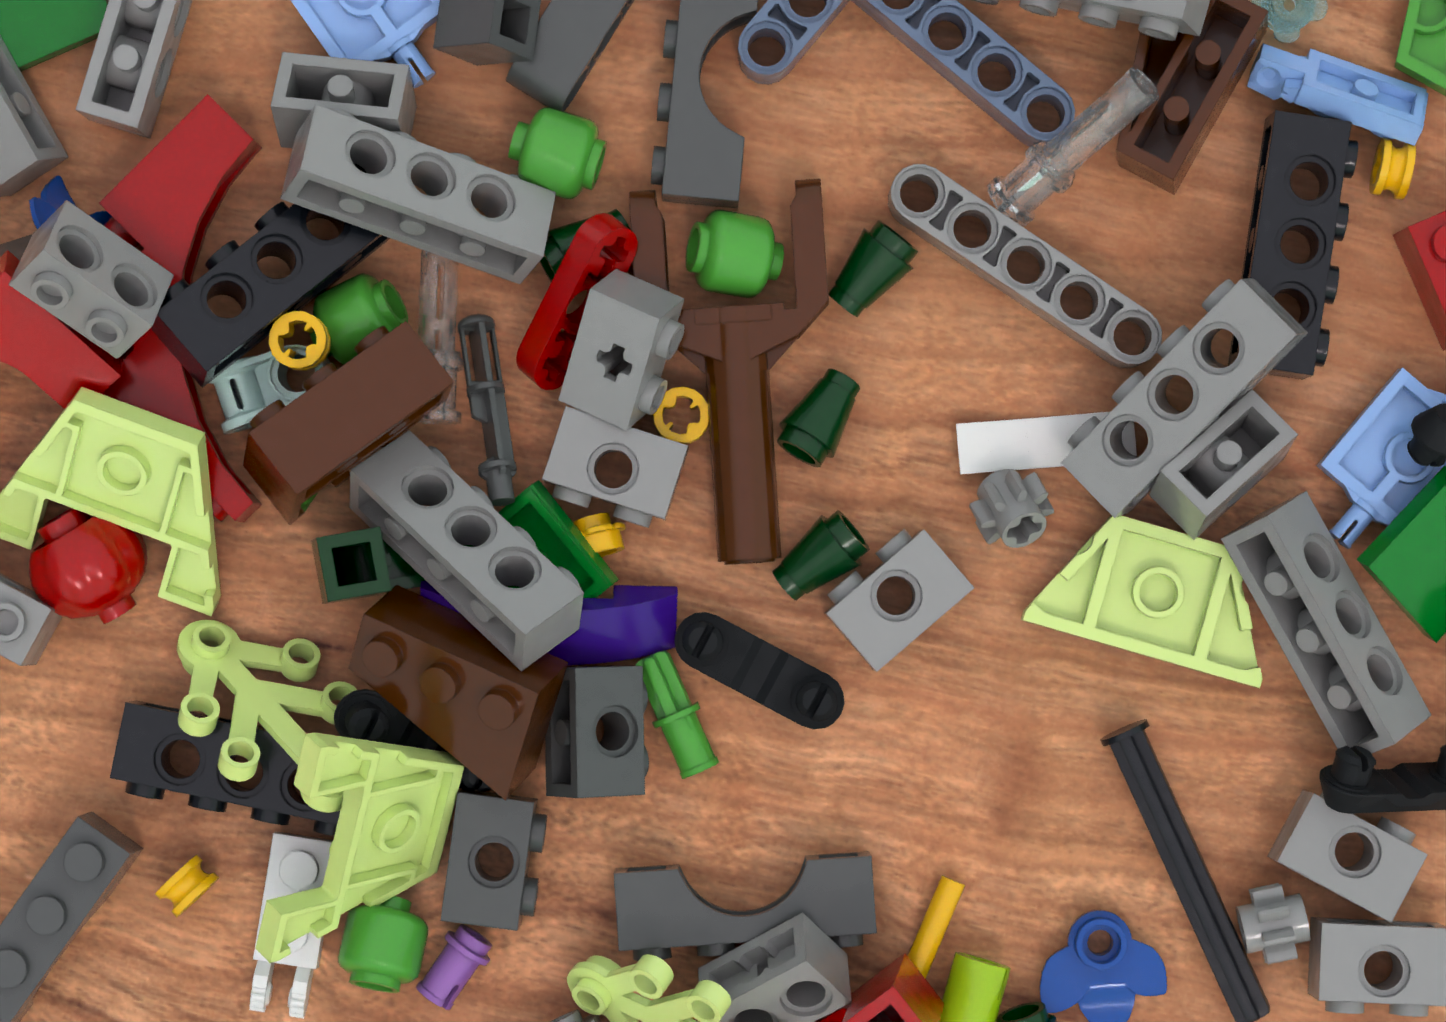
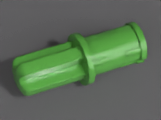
(676, 715)

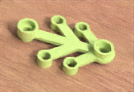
(254, 698)
(607, 989)

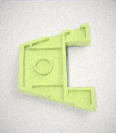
(132, 473)
(385, 835)

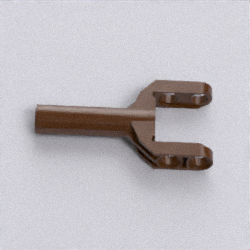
(736, 352)

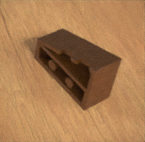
(1193, 87)
(343, 417)
(458, 686)

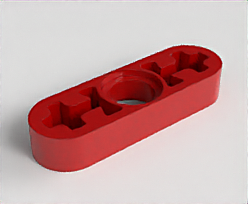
(547, 348)

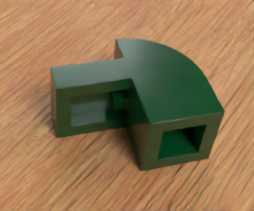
(359, 566)

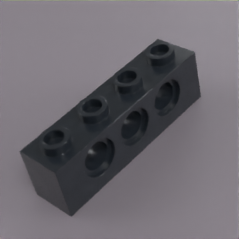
(1324, 149)
(213, 343)
(144, 763)

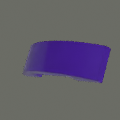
(615, 629)

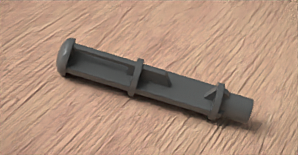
(489, 407)

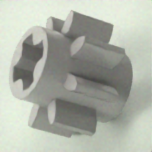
(1011, 508)
(1273, 923)

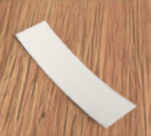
(1024, 442)

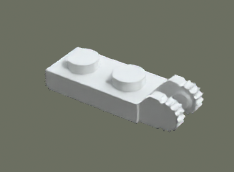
(293, 867)

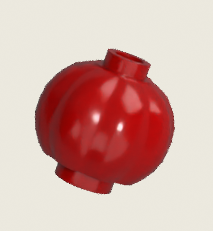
(87, 566)

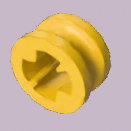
(1392, 169)
(284, 328)
(694, 430)
(186, 885)

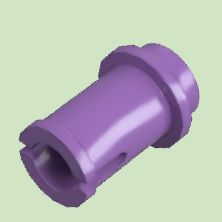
(454, 966)

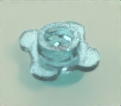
(1286, 23)

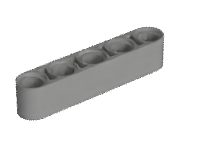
(1056, 269)

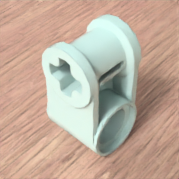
(252, 386)

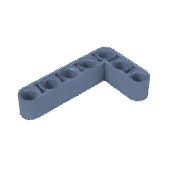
(911, 28)

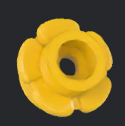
(601, 533)

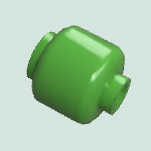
(558, 152)
(733, 253)
(356, 310)
(383, 945)

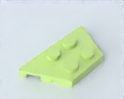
(1155, 598)

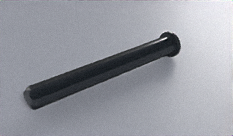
(1188, 871)

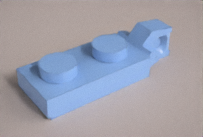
(1342, 91)

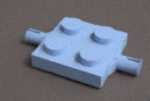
(372, 29)
(1374, 458)

